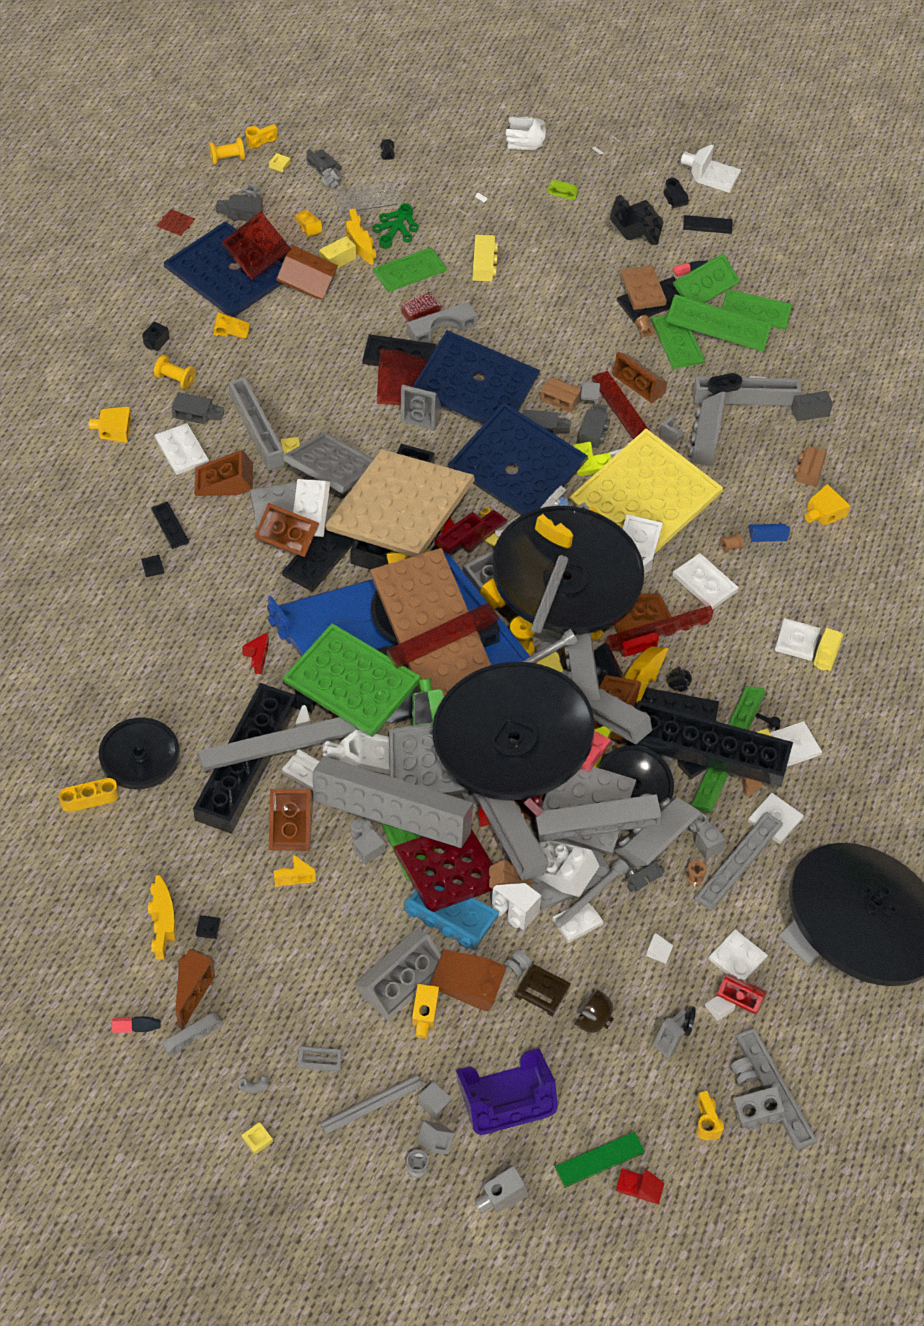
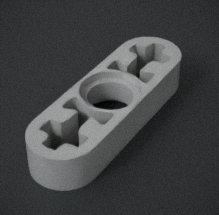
(186, 1036)

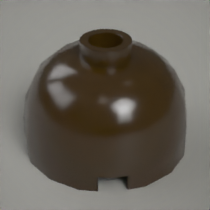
(596, 1013)

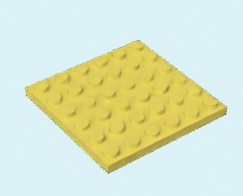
(649, 483)

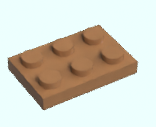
(643, 287)

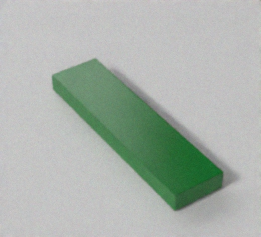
(599, 1159)

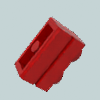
(742, 993)

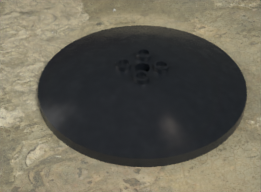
(601, 564)
(508, 701)
(836, 915)

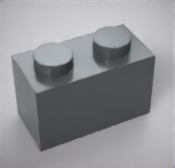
(811, 406)

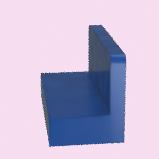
(769, 532)

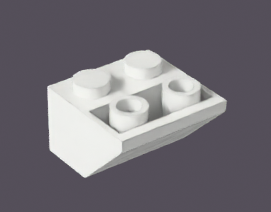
(521, 902)

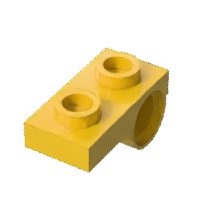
(256, 137)
(309, 223)
(229, 325)
(709, 1117)

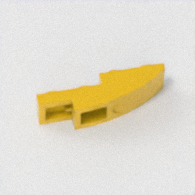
(360, 237)
(647, 667)
(163, 915)

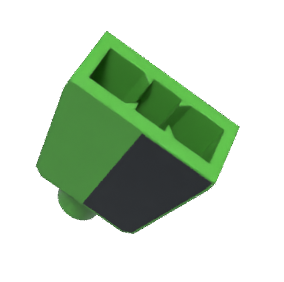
(425, 703)

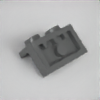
(321, 161)

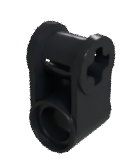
(675, 193)

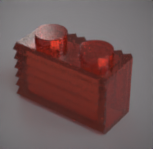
(420, 307)

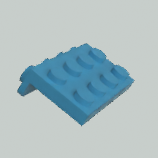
(463, 921)

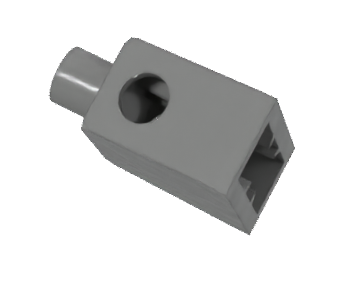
(512, 1191)

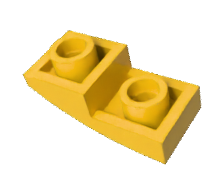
(557, 534)

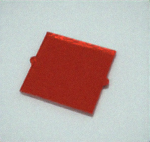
(175, 222)

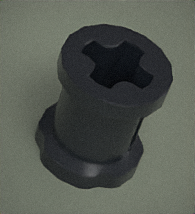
(387, 149)

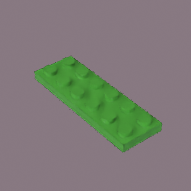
(718, 323)

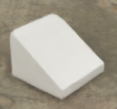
(303, 717)
(659, 949)
(719, 1007)

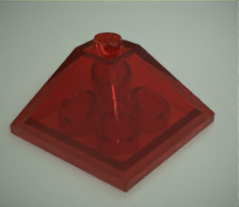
(256, 245)
(395, 370)

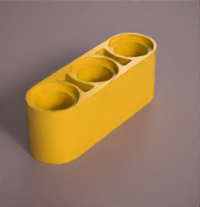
(96, 789)

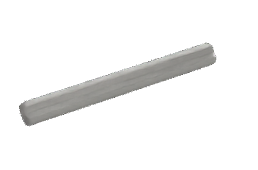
(549, 594)
(371, 1104)

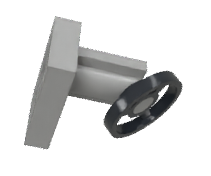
(671, 1033)

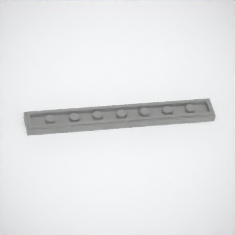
(274, 743)

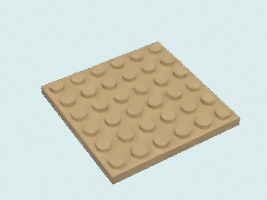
(400, 503)

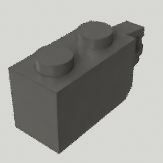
(240, 207)
(195, 409)
(549, 421)
(594, 426)

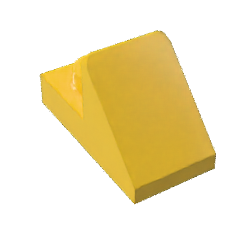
(299, 874)

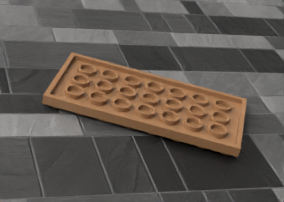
(419, 597)

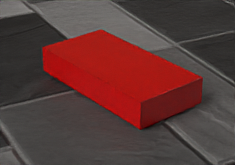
(639, 644)

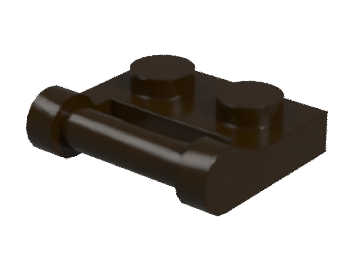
(546, 984)

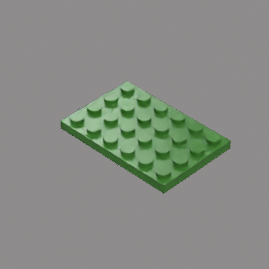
(352, 680)

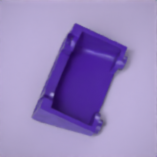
(509, 1095)

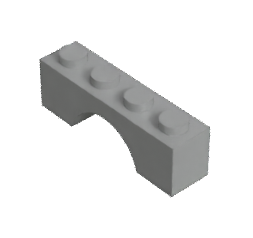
(459, 316)

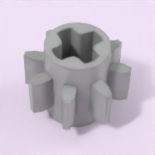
(331, 177)
(251, 190)

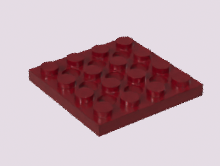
(453, 893)

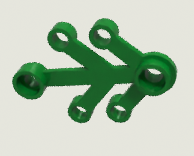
(404, 212)

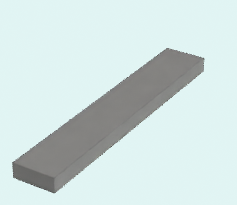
(738, 861)
(769, 1077)

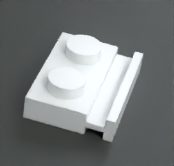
(554, 500)
(301, 769)
(580, 924)

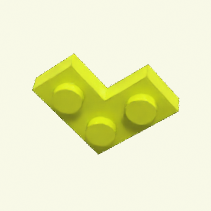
(594, 462)

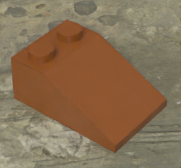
(225, 476)
(286, 530)
(647, 610)
(625, 689)
(290, 819)
(468, 978)
(194, 979)

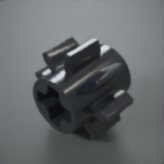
(679, 679)

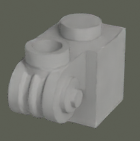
(708, 837)
(367, 843)

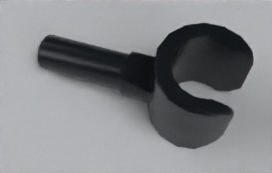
(774, 721)

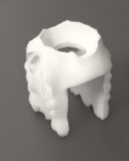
(525, 133)

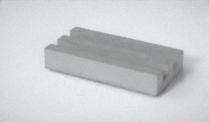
(316, 1066)

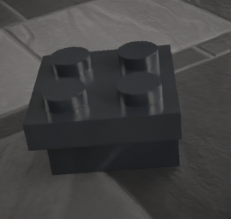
(636, 220)

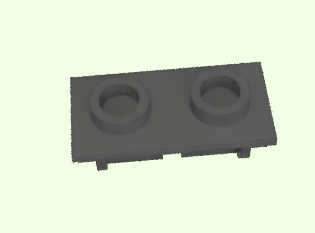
(636, 877)

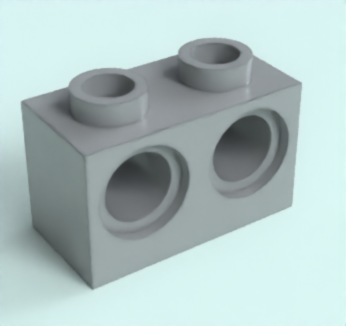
(757, 1102)

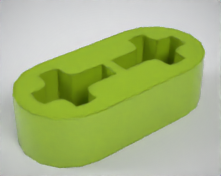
(562, 189)

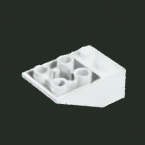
(568, 867)

